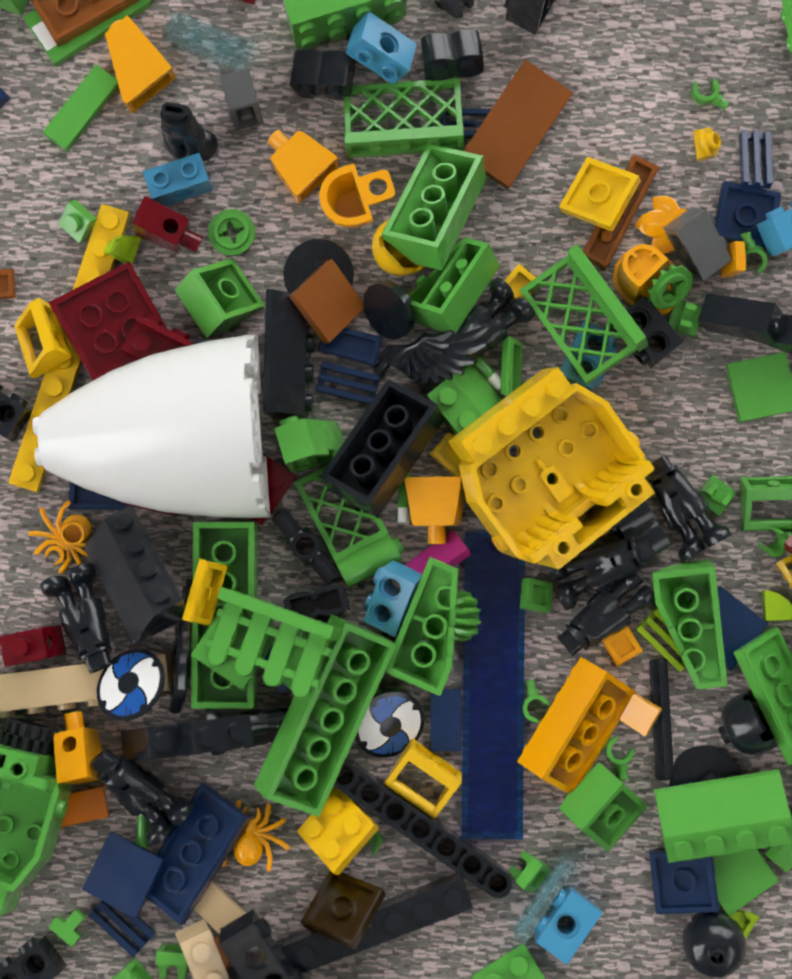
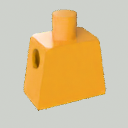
(301, 162)
(435, 504)
(75, 751)

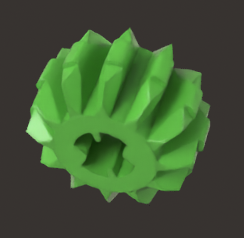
(466, 617)

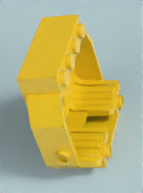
(578, 443)

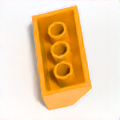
(576, 726)

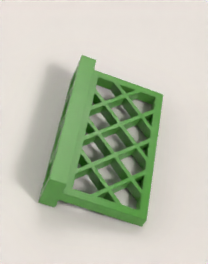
(400, 140)
(606, 301)

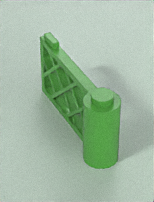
(359, 559)

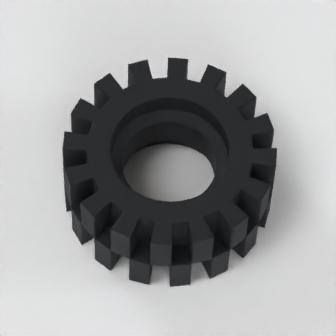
(28, 736)

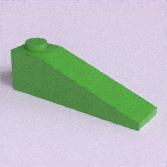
(691, 610)
(428, 631)

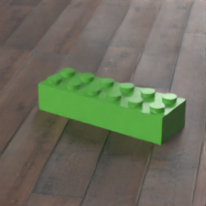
(236, 547)
(324, 724)

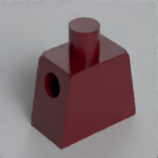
(153, 221)
(32, 645)

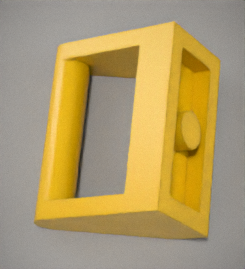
(51, 334)
(433, 766)

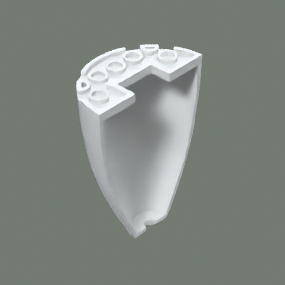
(167, 432)

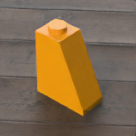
(137, 64)

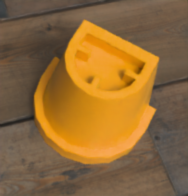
(347, 196)
(635, 273)

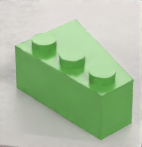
(308, 442)

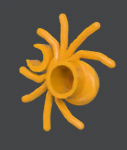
(66, 538)
(250, 843)

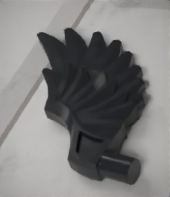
(434, 355)
(181, 655)

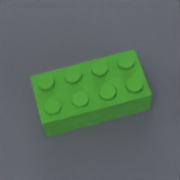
(333, 19)

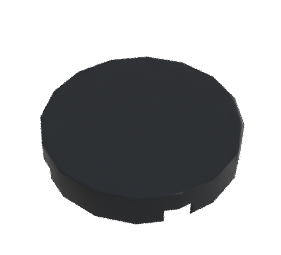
(389, 309)

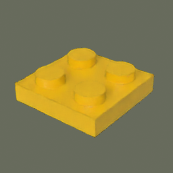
(600, 194)
(338, 831)

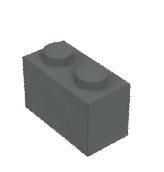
(241, 98)
(698, 243)

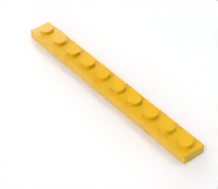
(61, 380)

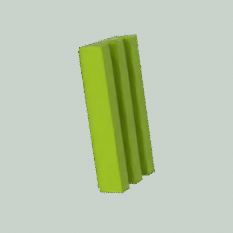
(679, 666)

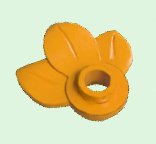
(654, 221)

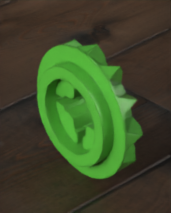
(219, 227)
(681, 284)

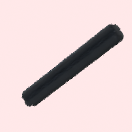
(662, 728)

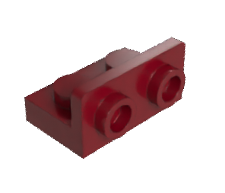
(150, 337)

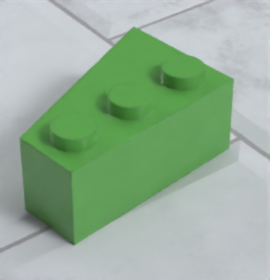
(450, 294)

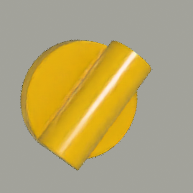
(706, 143)

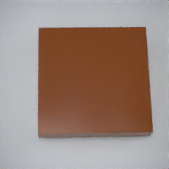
(327, 301)

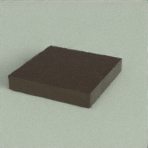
(343, 909)

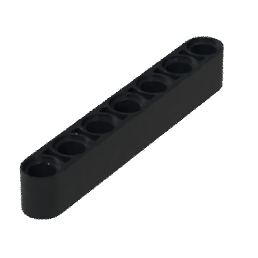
(429, 840)

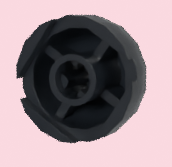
(745, 726)
(714, 944)

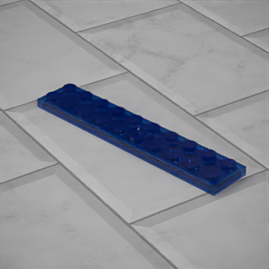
(493, 695)

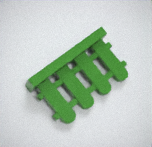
(286, 640)

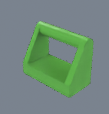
(763, 489)

